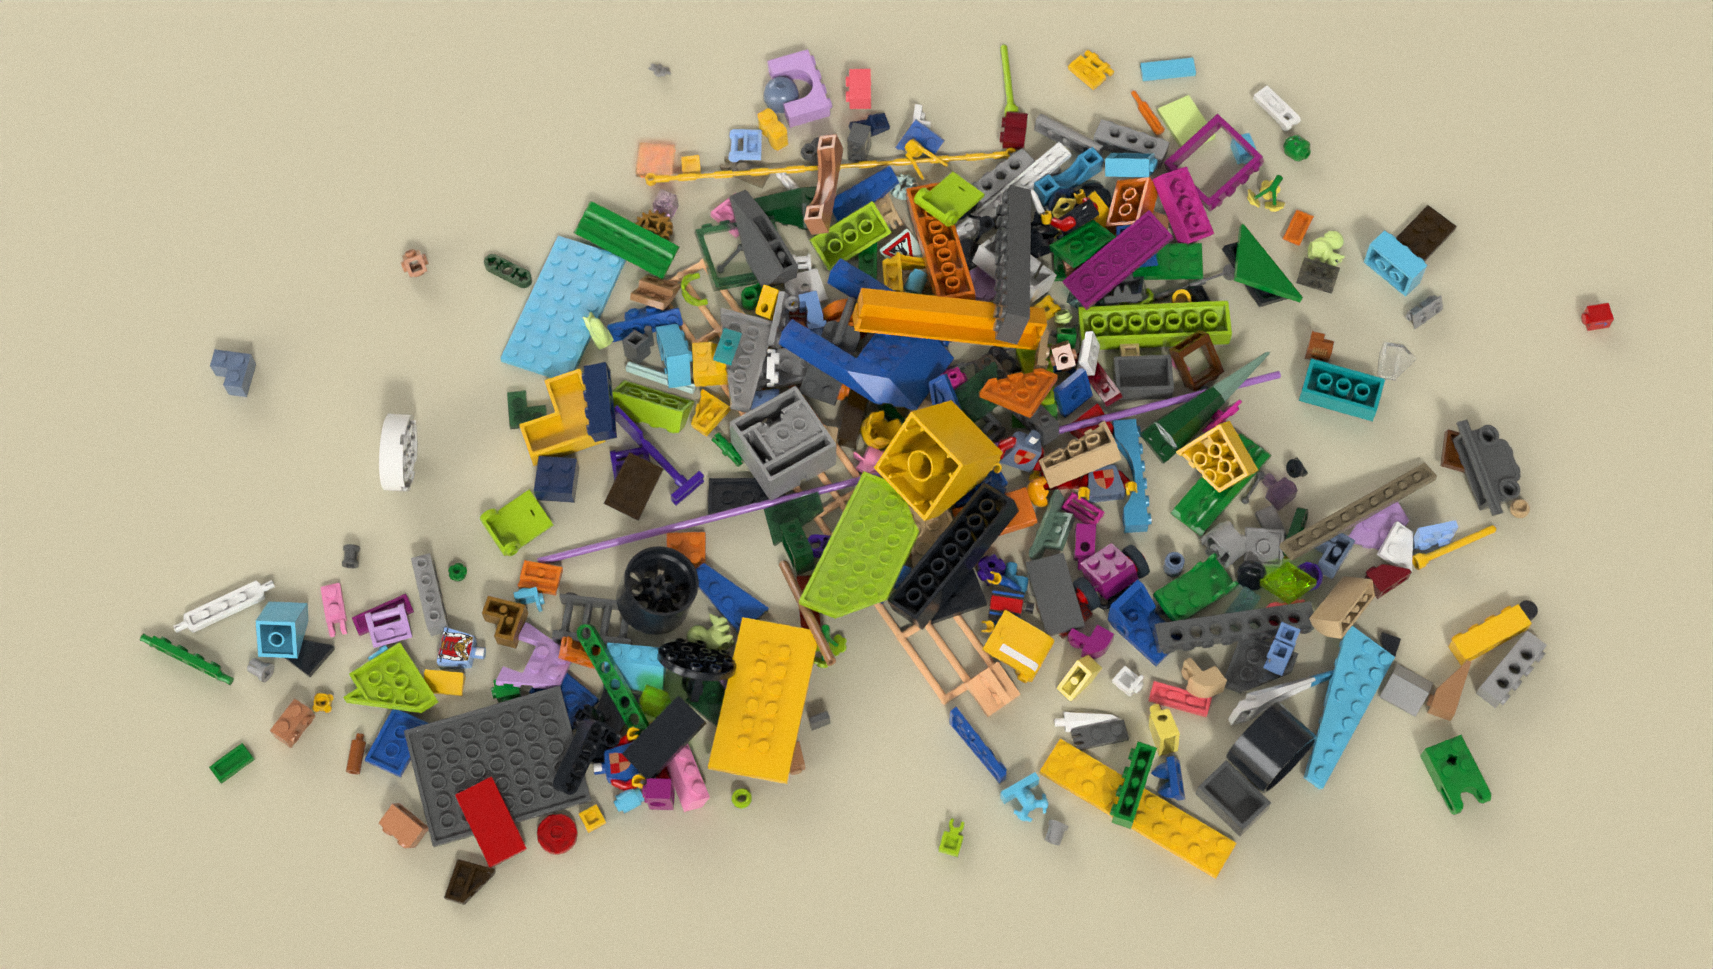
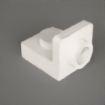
(919, 115)

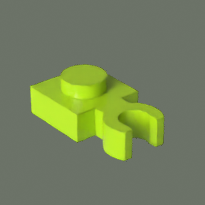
(952, 841)

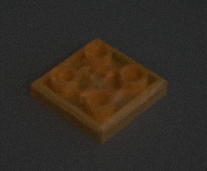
(655, 159)

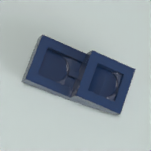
(877, 122)

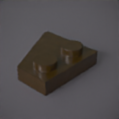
(467, 881)

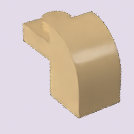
(1205, 683)

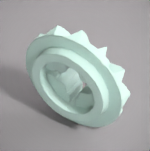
(910, 182)

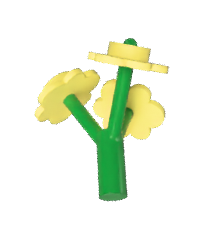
(1268, 191)

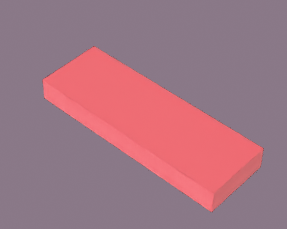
(1179, 699)

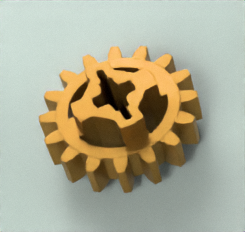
(657, 222)

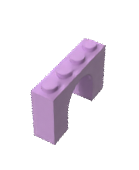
(802, 67)

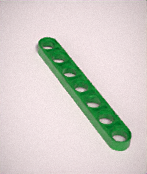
(607, 678)

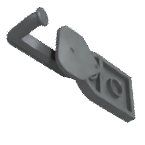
(818, 383)

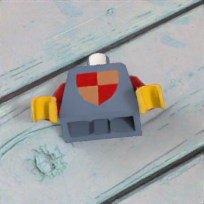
(1021, 452)
(1105, 485)

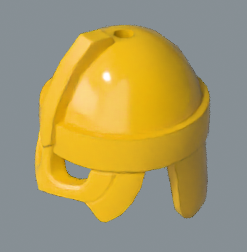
(877, 431)

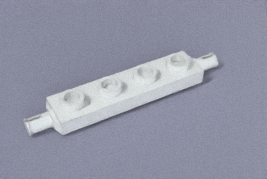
(224, 606)

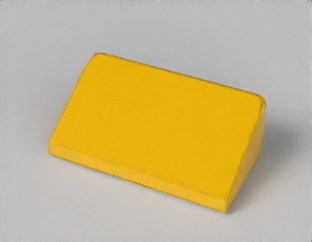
(445, 682)

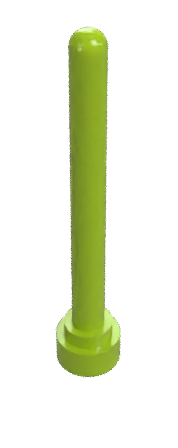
(1011, 106)

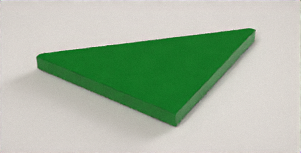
(1258, 269)

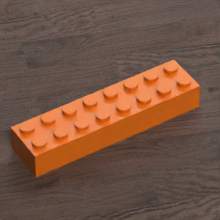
(940, 252)

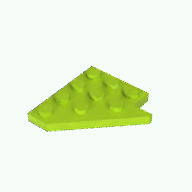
(391, 683)

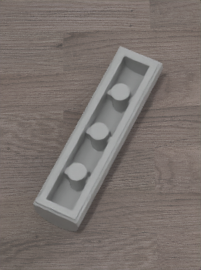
(1065, 135)

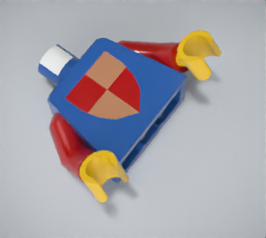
(618, 769)

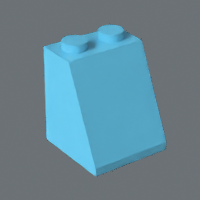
(281, 629)

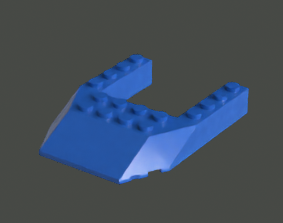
(888, 368)

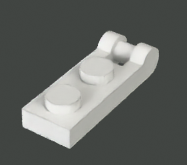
(1276, 108)

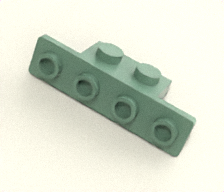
(1053, 528)

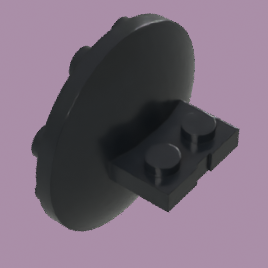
(696, 664)

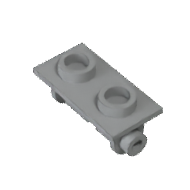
(1430, 307)

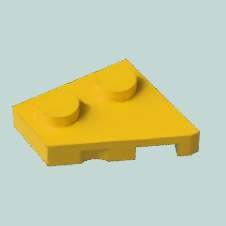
(708, 413)

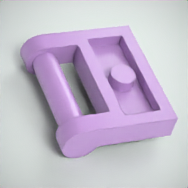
(389, 632)

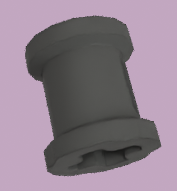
(351, 556)

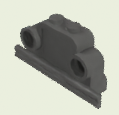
(1488, 466)

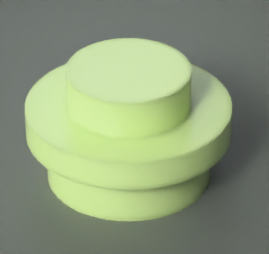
(1063, 317)

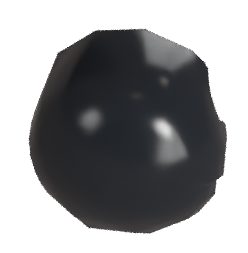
(1250, 574)

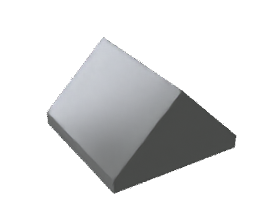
(1406, 690)

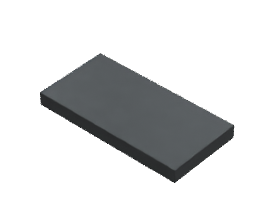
(1055, 594)

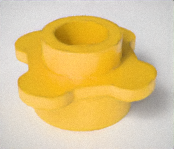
(319, 698)

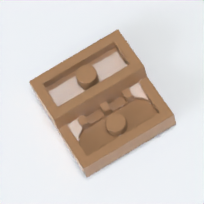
(655, 292)

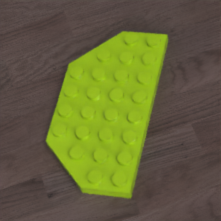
(863, 551)

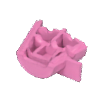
(868, 460)

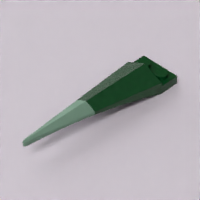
(1181, 424)

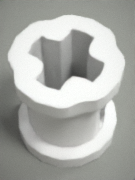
(807, 259)

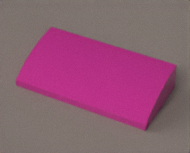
(1183, 206)

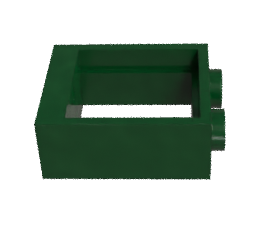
(797, 548)

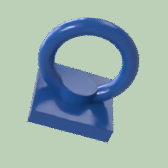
(1072, 391)

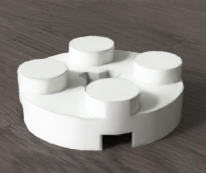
(771, 367)

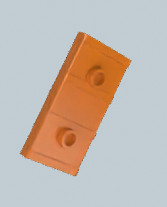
(1023, 519)

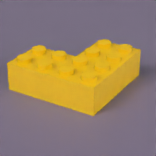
(566, 428)

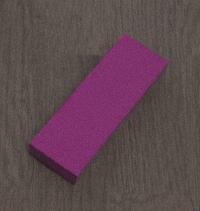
(360, 620)

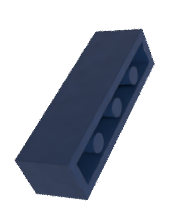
(599, 402)

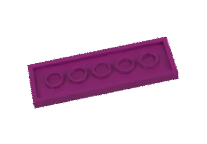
(1117, 260)

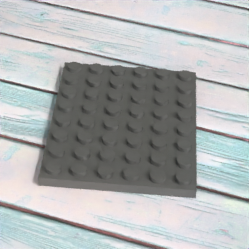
(511, 741)

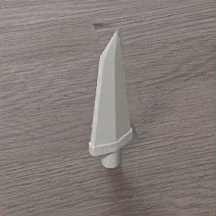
(1081, 720)

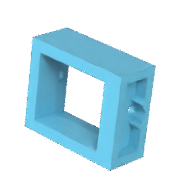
(1130, 165)

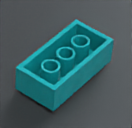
(1342, 390)

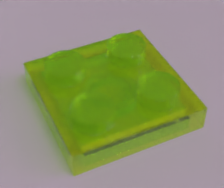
(1288, 582)

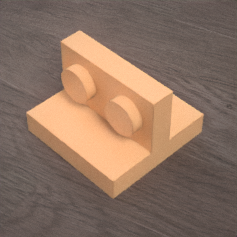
(992, 689)

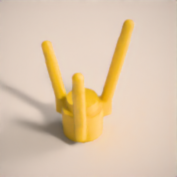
(915, 149)

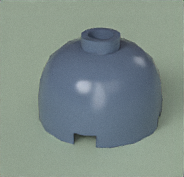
(780, 91)

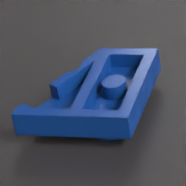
(922, 135)

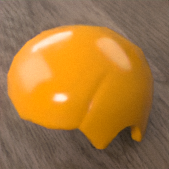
(1036, 491)

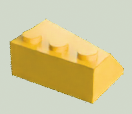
(1220, 457)

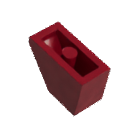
(1386, 578)

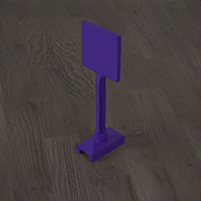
(685, 486)

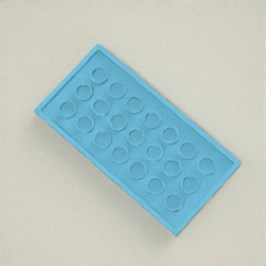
(551, 326)

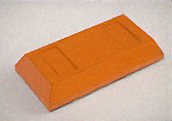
(1298, 227)

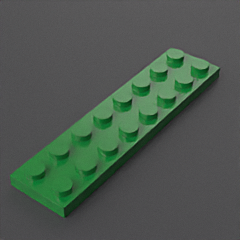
(1174, 263)

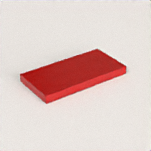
(491, 822)

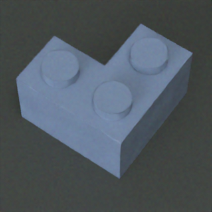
(237, 370)
(1334, 554)

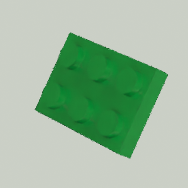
(1082, 243)

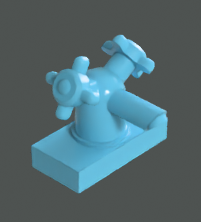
(1022, 792)

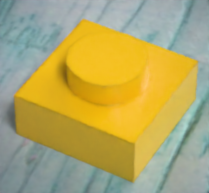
(691, 164)
(592, 818)

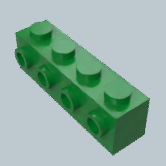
(1134, 784)

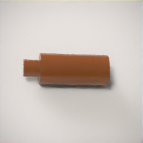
(356, 755)

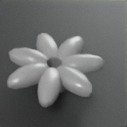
(659, 71)

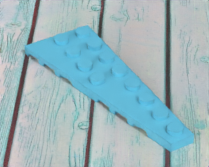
(1350, 690)

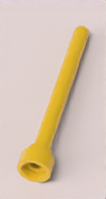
(1420, 560)

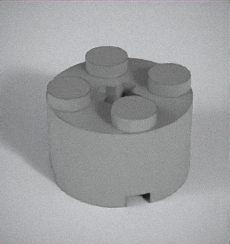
(1225, 542)

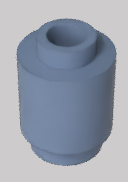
(1173, 564)

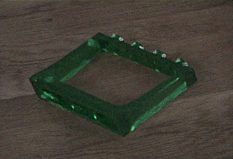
(725, 282)

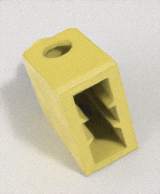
(1163, 730)

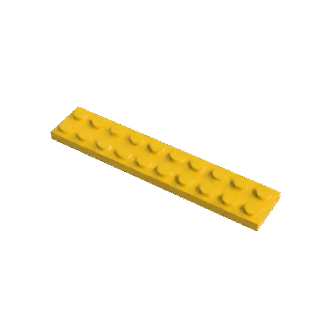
(1154, 817)

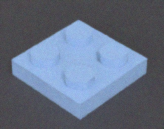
(1436, 534)

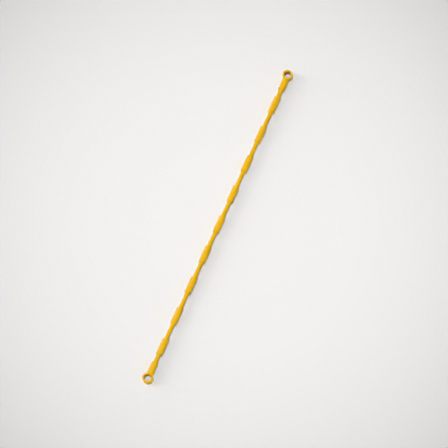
(801, 169)

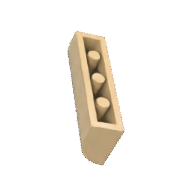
(1343, 606)

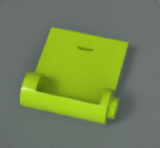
(949, 199)
(515, 524)

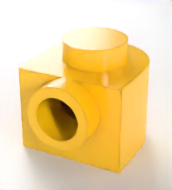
(1181, 296)

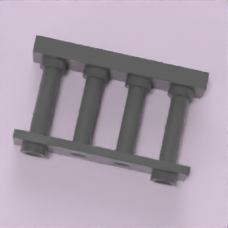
(589, 603)

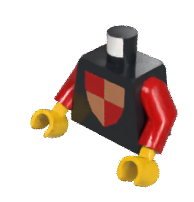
(1076, 217)

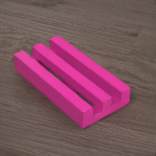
(1079, 516)

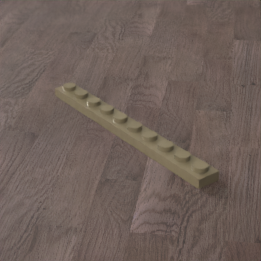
(1357, 511)

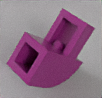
(1095, 645)

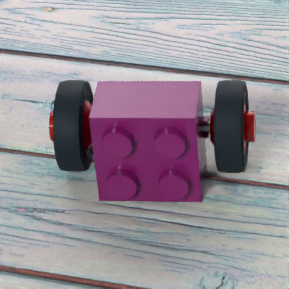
(1109, 573)

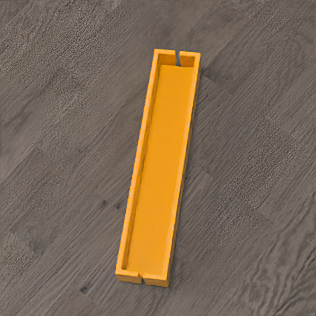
(938, 318)

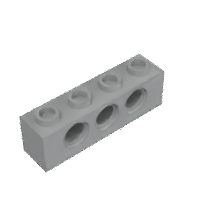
(1125, 135)
(1020, 160)
(430, 594)
(1528, 645)

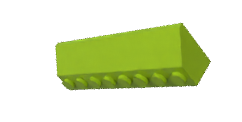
(1155, 323)

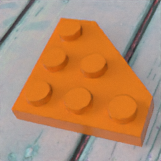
(1020, 391)

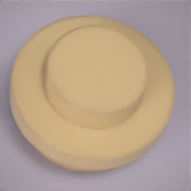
(1519, 508)

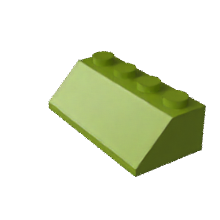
(850, 235)
(652, 406)

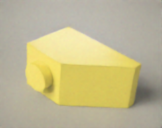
(1079, 677)

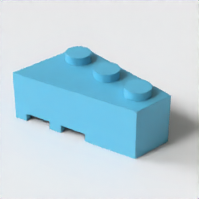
(675, 353)

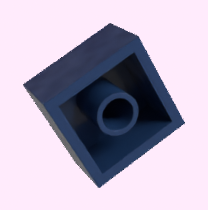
(556, 479)

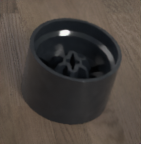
(641, 611)
(1271, 747)

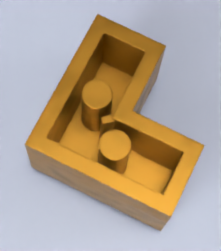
(509, 618)

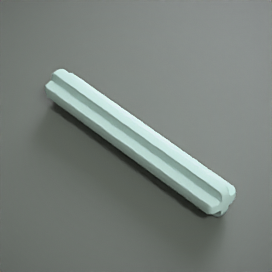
(655, 375)

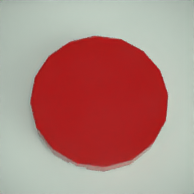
(557, 834)

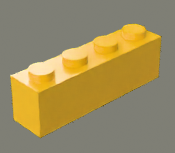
(1490, 634)

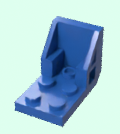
(1135, 619)

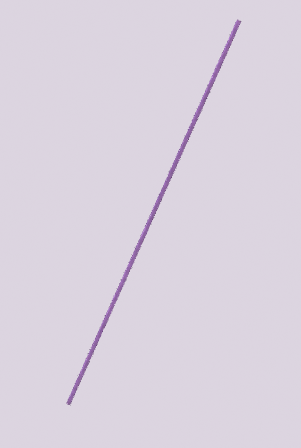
(853, 482)

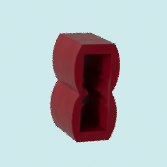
(1014, 130)

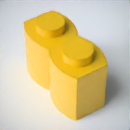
(772, 129)

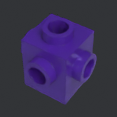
(985, 567)

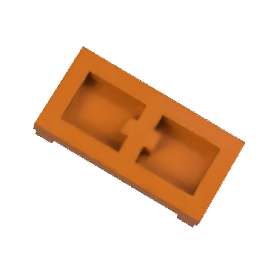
(575, 653)

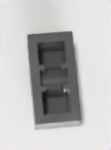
(859, 142)

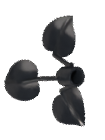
(968, 246)

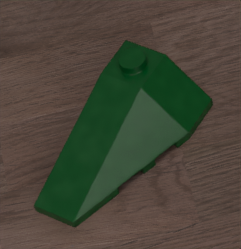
(788, 206)

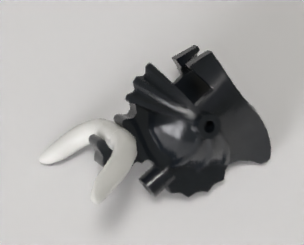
(1041, 234)

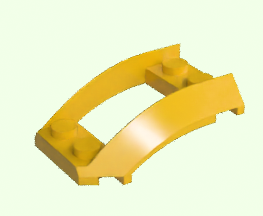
(893, 269)

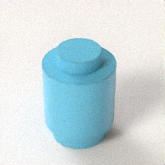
(915, 282)
(628, 800)

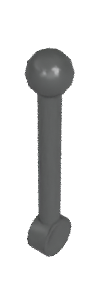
(720, 269)
(1260, 475)

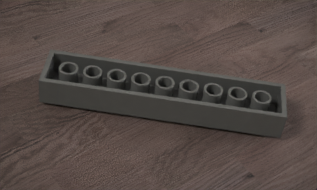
(1013, 265)

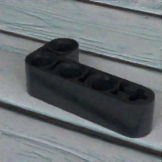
(569, 783)

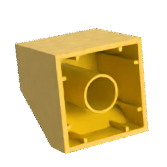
(937, 458)

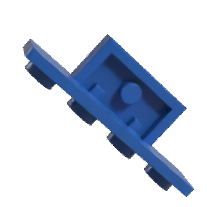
(638, 319)

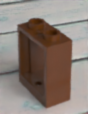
(1187, 346)

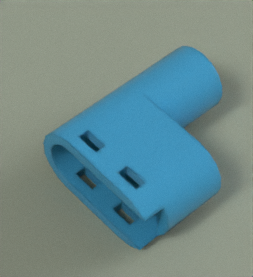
(1010, 571)

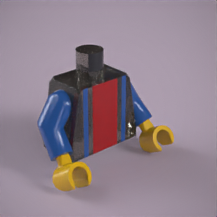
(1005, 596)

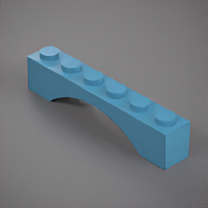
(1135, 511)

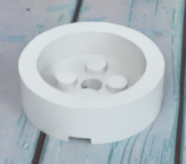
(398, 452)

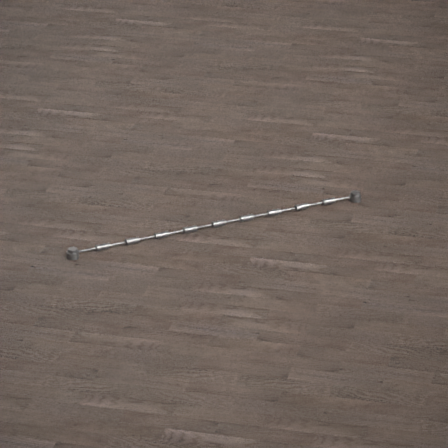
(1228, 274)

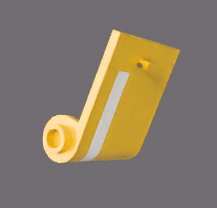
(1019, 646)

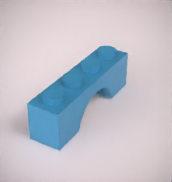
(1084, 167)

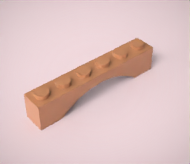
(820, 210)

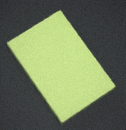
(1183, 119)

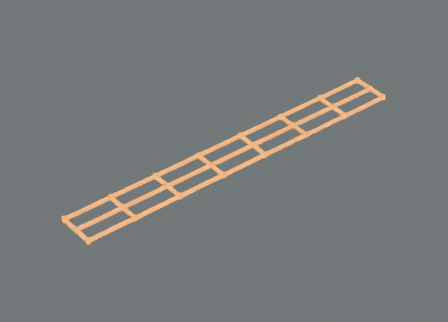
(840, 501)

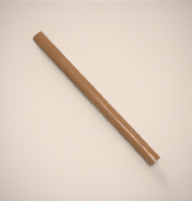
(808, 614)

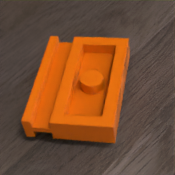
(540, 575)

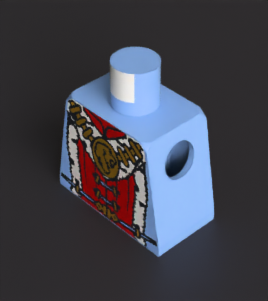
(458, 650)

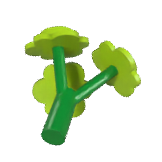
(837, 646)

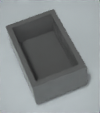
(1143, 377)
(1233, 798)

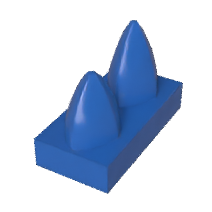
(1170, 770)

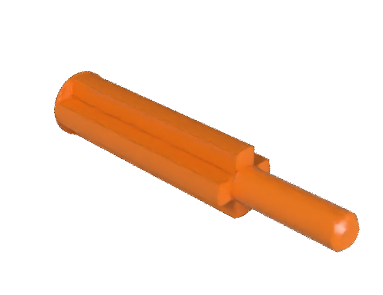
(1148, 114)

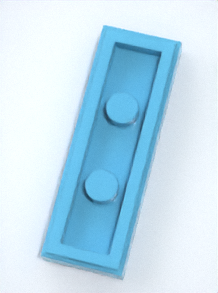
(1168, 69)

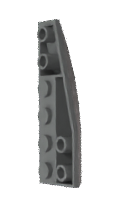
(761, 242)

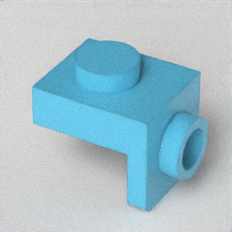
(528, 596)

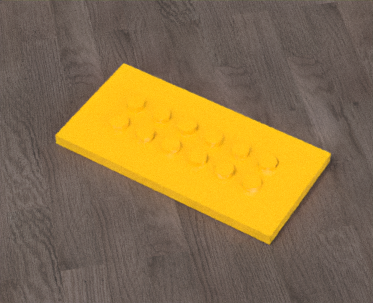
(764, 701)

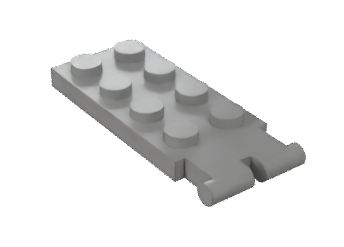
(790, 369)

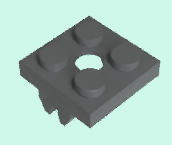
(1130, 290)

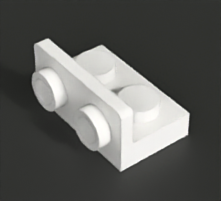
(1089, 353)

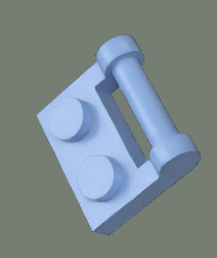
(751, 144)

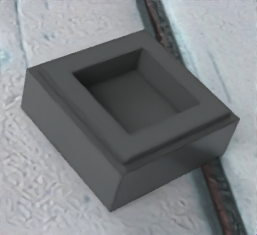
(819, 720)

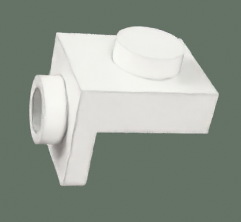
(1128, 681)

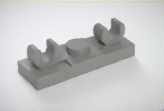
(781, 318)

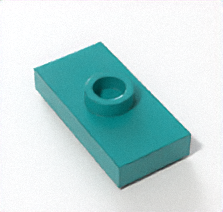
(727, 346)

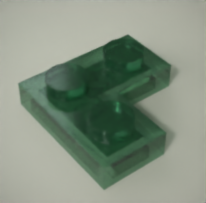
(519, 410)

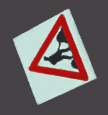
(903, 243)

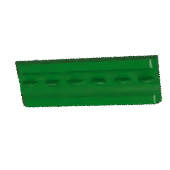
(626, 239)
(1205, 504)

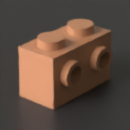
(292, 723)
(403, 826)

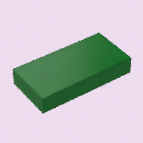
(231, 763)

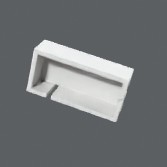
(985, 260)

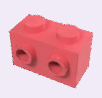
(859, 88)

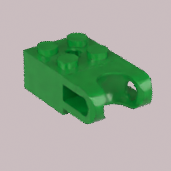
(1455, 778)

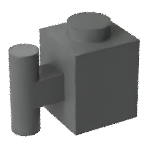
(638, 345)

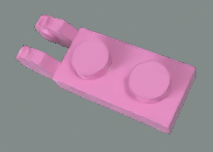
(334, 607)

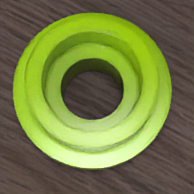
(741, 792)

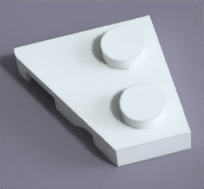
(1398, 547)

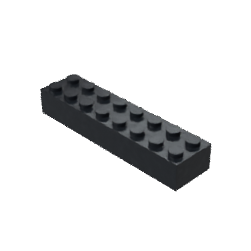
(953, 555)

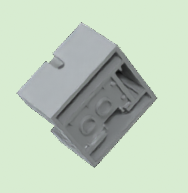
(787, 437)

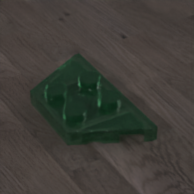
(969, 394)

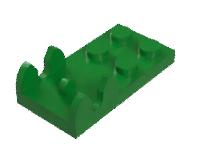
(1195, 589)

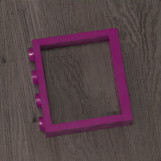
(1199, 139)

